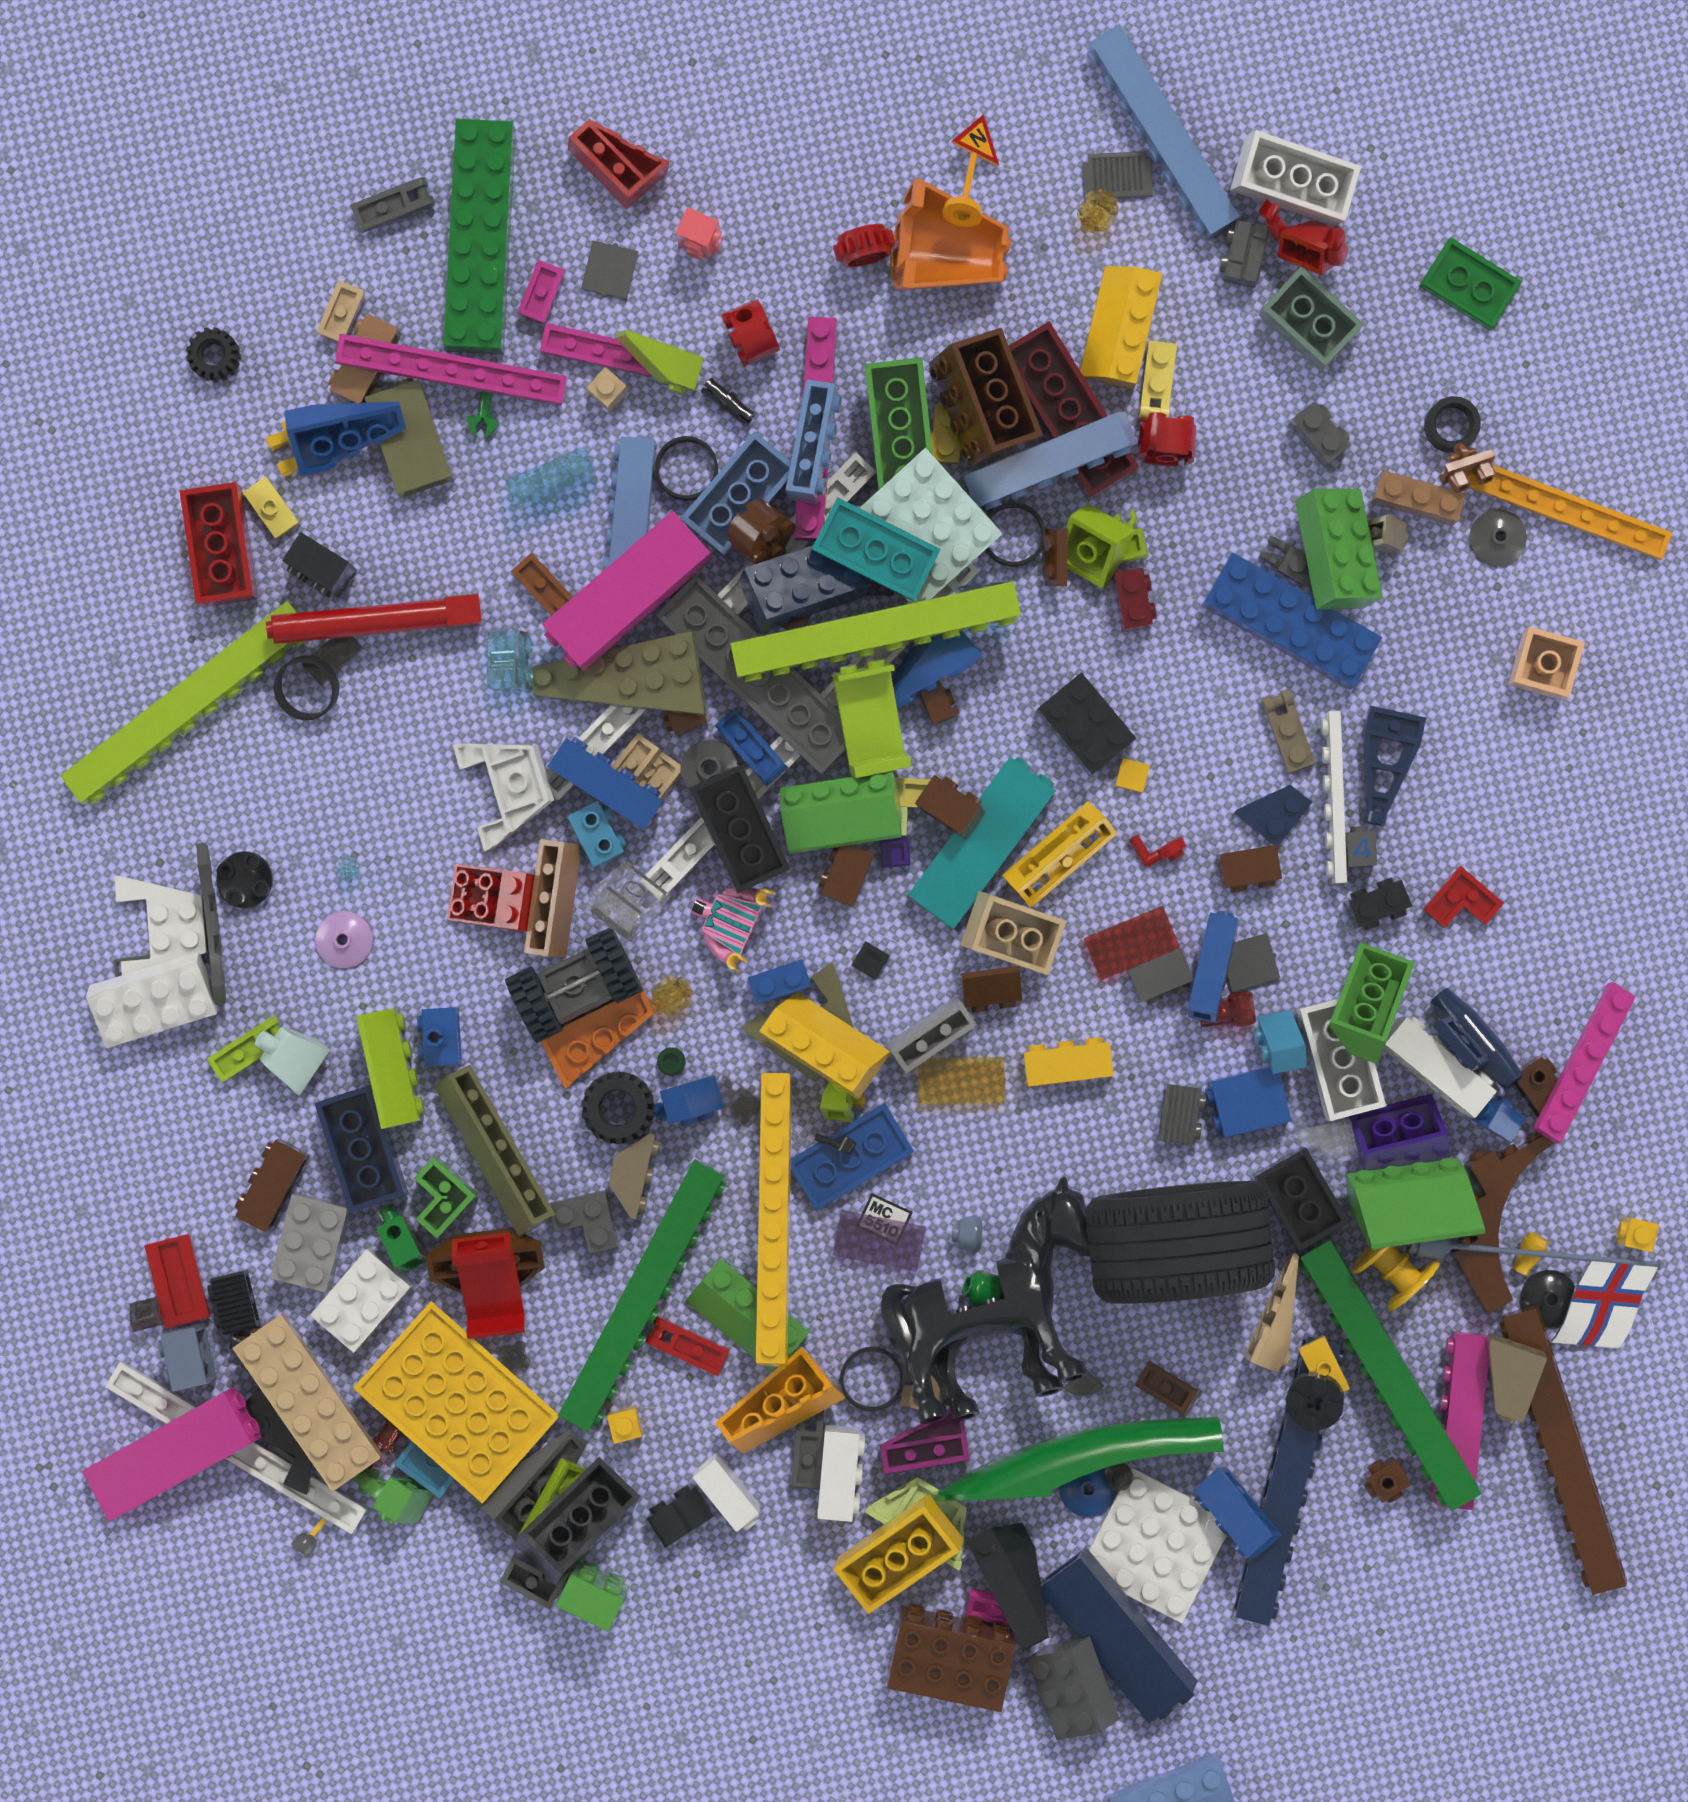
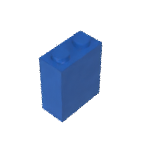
(1248, 1102)

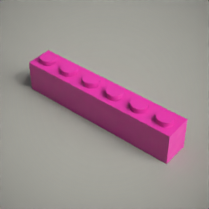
(1464, 1398)

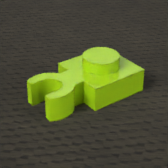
(1138, 546)

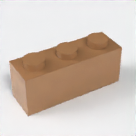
(355, 383)
(1418, 498)

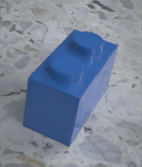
(779, 982)

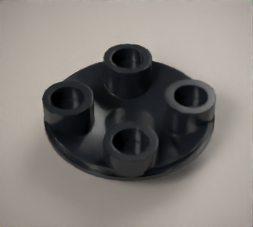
(244, 879)

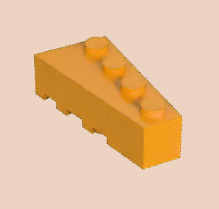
(780, 1402)

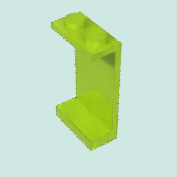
(870, 719)

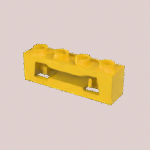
(1059, 853)

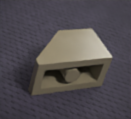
(1388, 534)

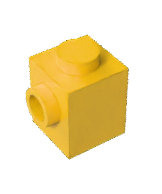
(1637, 1234)

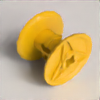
(1398, 1271)

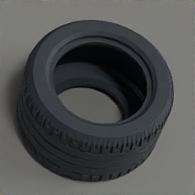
(1180, 1242)

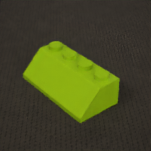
(390, 1068)

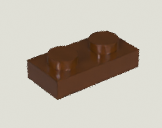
(1055, 565)

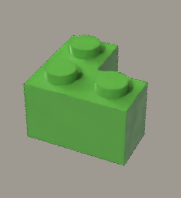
(450, 1193)

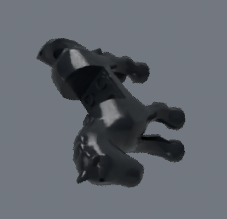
(931, 1333)

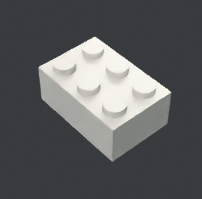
(362, 1299)
(840, 1473)

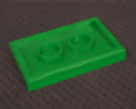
(1470, 284)

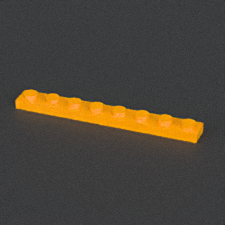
(1575, 512)

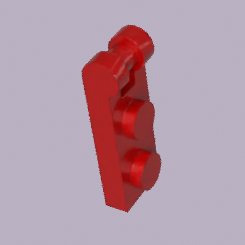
(688, 1346)

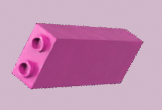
(626, 592)
(172, 1453)

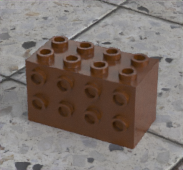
(984, 398)
(951, 1657)

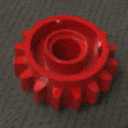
(864, 245)

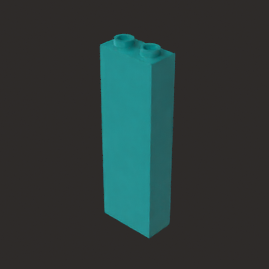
(968, 865)

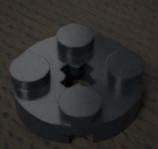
(1312, 1417)

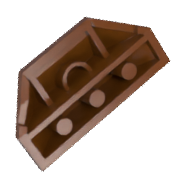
(526, 1250)

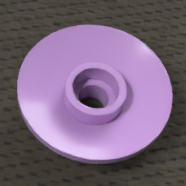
(358, 944)

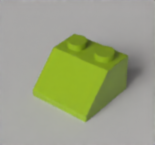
(1096, 544)

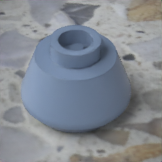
(968, 1234)

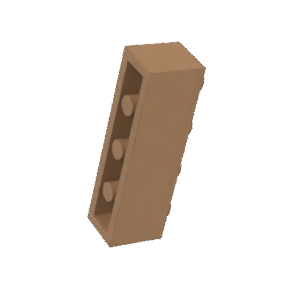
(552, 898)

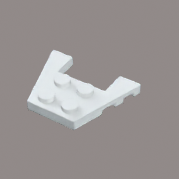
(517, 782)
(174, 921)

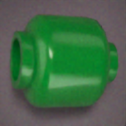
(981, 1287)

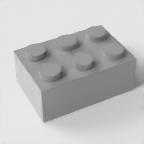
(310, 1242)

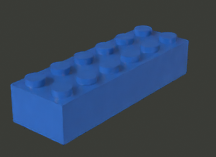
(1290, 621)

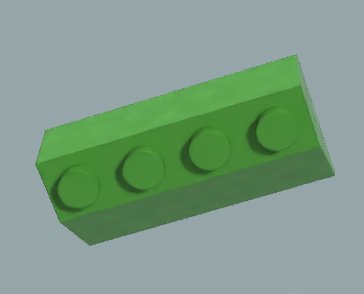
(841, 812)
(1370, 1001)
(730, 1304)

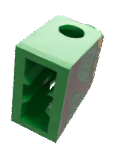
(408, 1249)

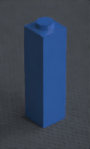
(1213, 966)

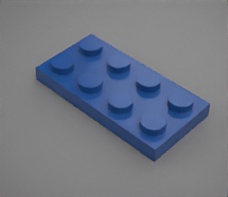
(830, 1173)

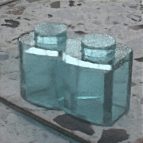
(508, 660)

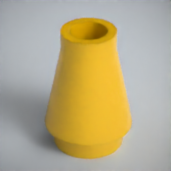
(1532, 1241)

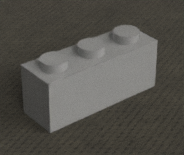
(931, 1035)

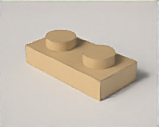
(341, 311)

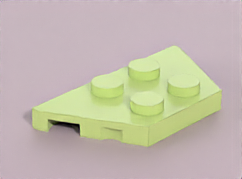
(908, 1494)

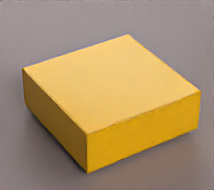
(1132, 775)

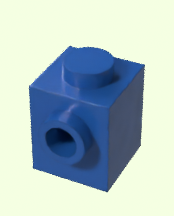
(1500, 1118)

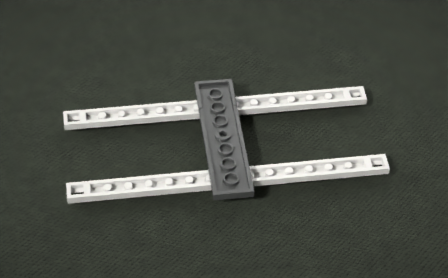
(788, 703)

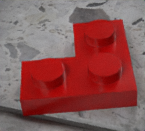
(1461, 892)

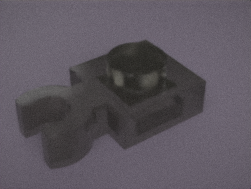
(740, 1103)

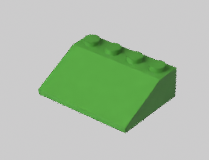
(1414, 1203)

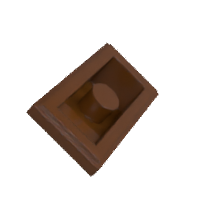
(1167, 1388)

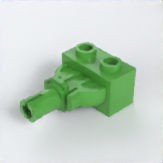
(396, 1498)

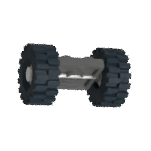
(573, 985)

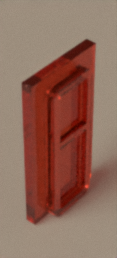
(1131, 943)

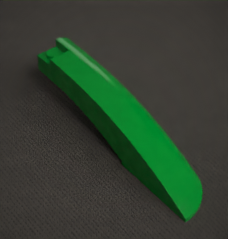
(1060, 1459)

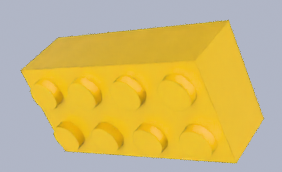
(898, 1554)

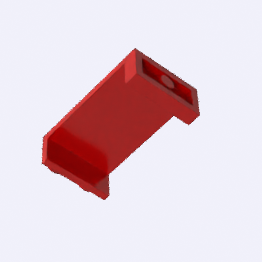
(489, 1285)

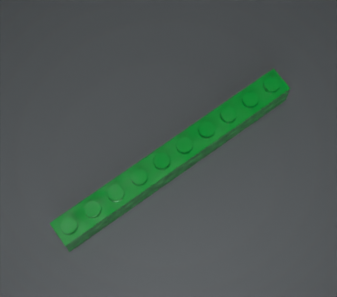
(641, 1295)
(1391, 1375)

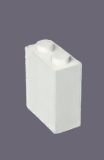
(727, 1493)

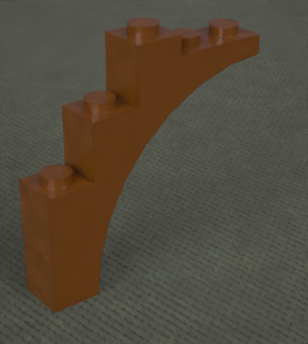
(1494, 1179)

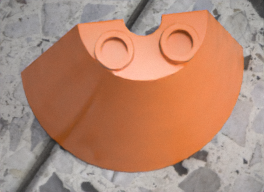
(941, 254)

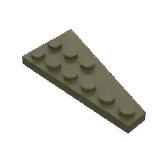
(640, 676)

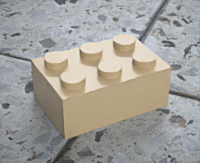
(1013, 933)

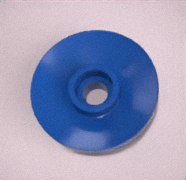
(1087, 1504)

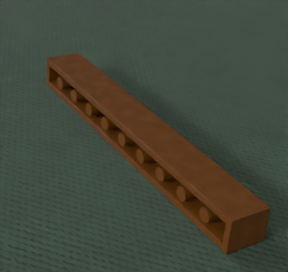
(1568, 1460)

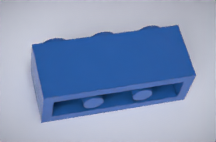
(1236, 1513)

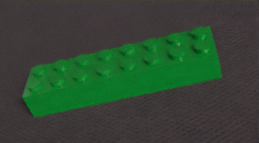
(479, 236)

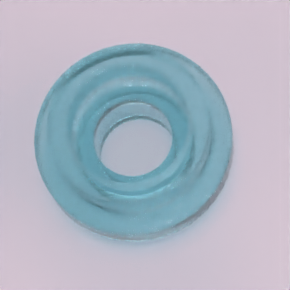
(348, 868)

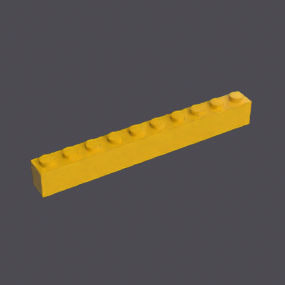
(774, 1220)

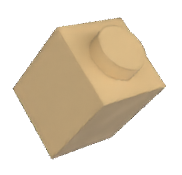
(607, 389)

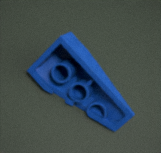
(332, 432)
(930, 663)

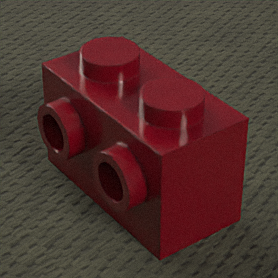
(1132, 599)

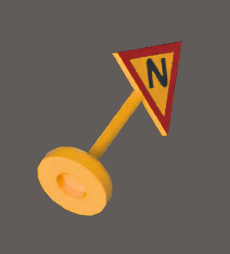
(977, 140)

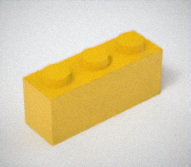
(1067, 1062)

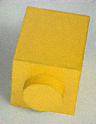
(625, 1424)

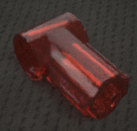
(1236, 1010)

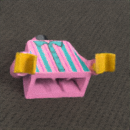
(731, 922)

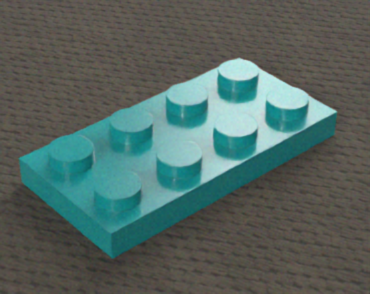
(875, 549)

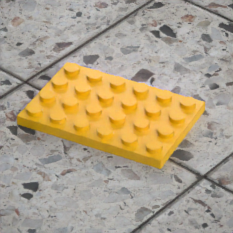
(456, 1402)

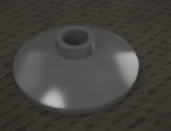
(1485, 544)
(702, 755)

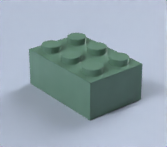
(1311, 319)

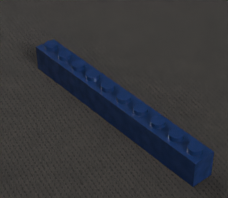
(1281, 1503)

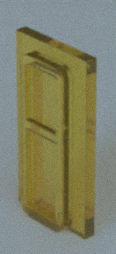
(961, 1080)

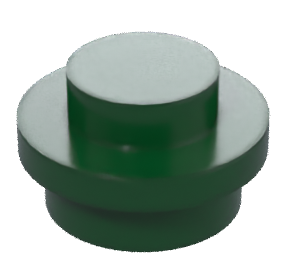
(671, 1061)

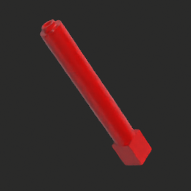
(377, 619)

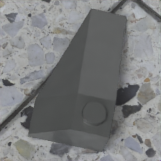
(520, 1490)

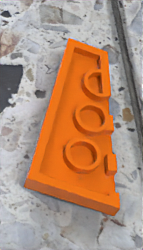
(595, 1035)

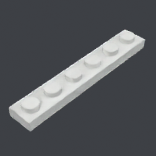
(1333, 784)

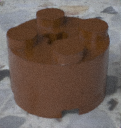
(760, 532)

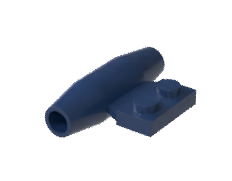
(1473, 1039)

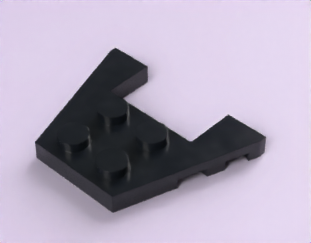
(277, 1434)

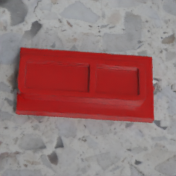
(177, 1281)

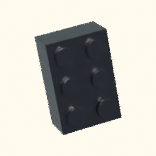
(1085, 724)
(1301, 1198)

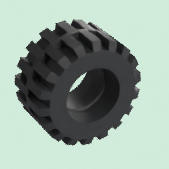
(618, 1082)

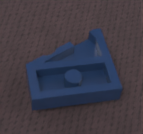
(1275, 813)

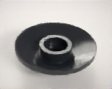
(1540, 1286)

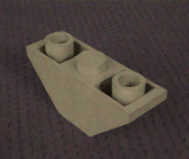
(632, 1173)

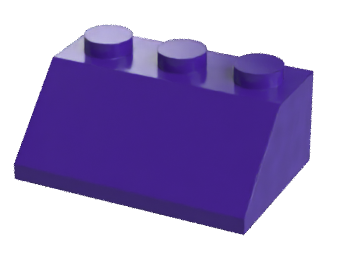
(1400, 1134)

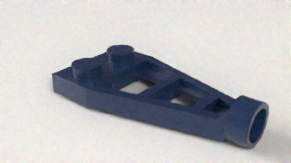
(1392, 726)

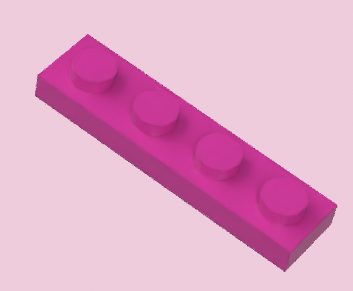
(589, 349)

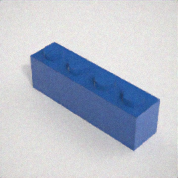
(605, 783)

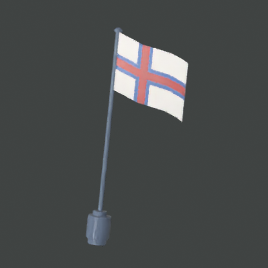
(1601, 1302)

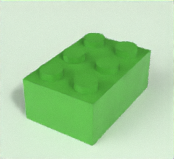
(593, 1595)

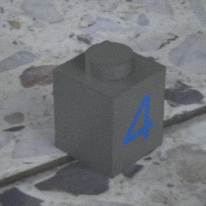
(1360, 847)

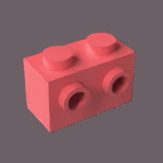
(699, 234)

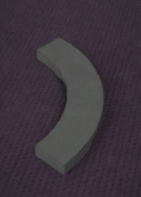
(212, 923)

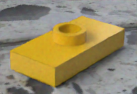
(1320, 1359)

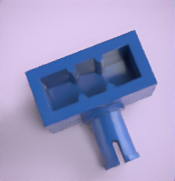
(440, 1036)
(690, 1102)

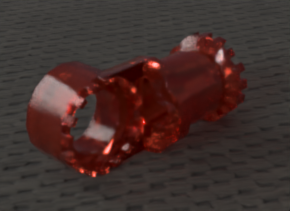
(387, 1438)

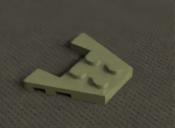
(829, 984)

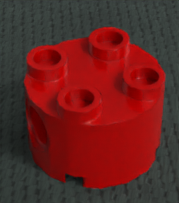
(750, 332)
(1167, 440)

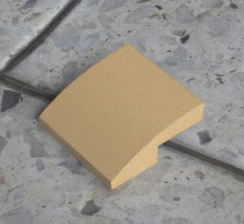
(649, 765)

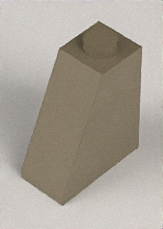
(1513, 1376)

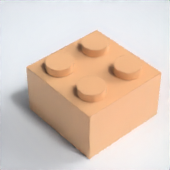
(1546, 663)

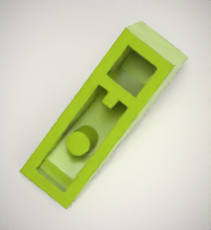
(664, 362)

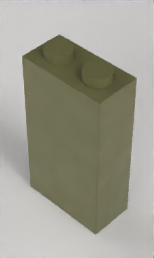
(416, 453)

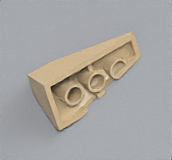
(1273, 1332)

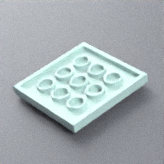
(937, 510)

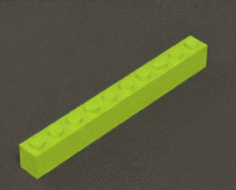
(876, 630)
(176, 712)

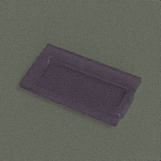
(879, 1240)

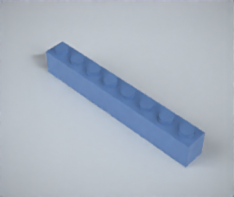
(1163, 133)

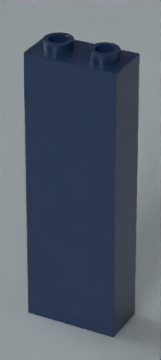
(1120, 1636)

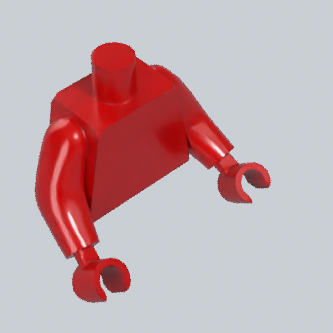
(1306, 244)

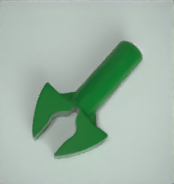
(483, 414)

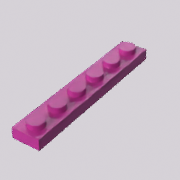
(1584, 1062)

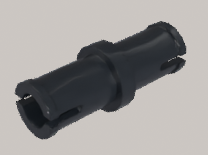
(728, 402)

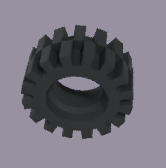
(207, 338)

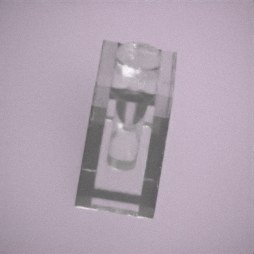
(1330, 1140)

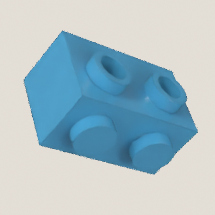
(597, 834)
(1280, 1042)

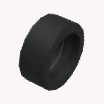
(1452, 402)

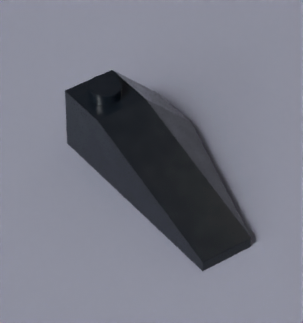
(1012, 1573)

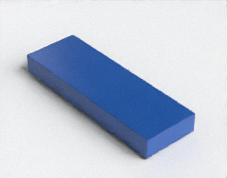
(751, 746)

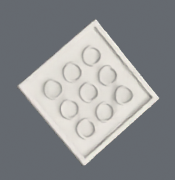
(1157, 1545)

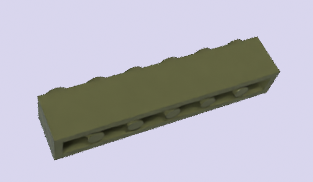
(494, 1150)

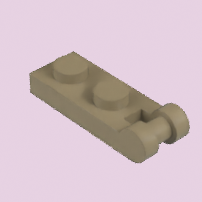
(1288, 732)

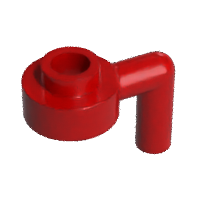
(1171, 850)

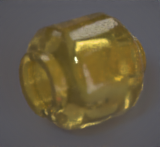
(1098, 211)
(671, 996)

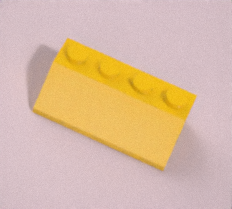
(1120, 325)
(825, 1044)

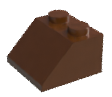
(991, 987)

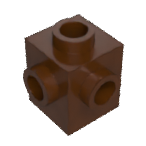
(1395, 1483)

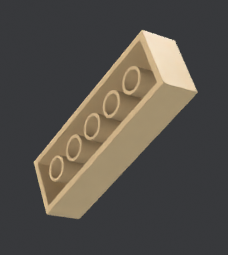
(307, 1402)

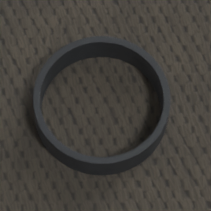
(671, 443)
(1029, 509)
(289, 709)
(866, 1408)

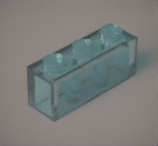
(551, 479)

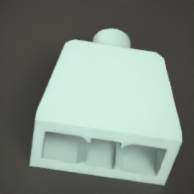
(291, 1056)

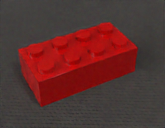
(218, 544)

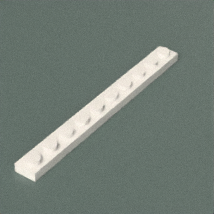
(253, 1458)

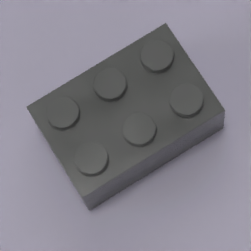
(1073, 1688)

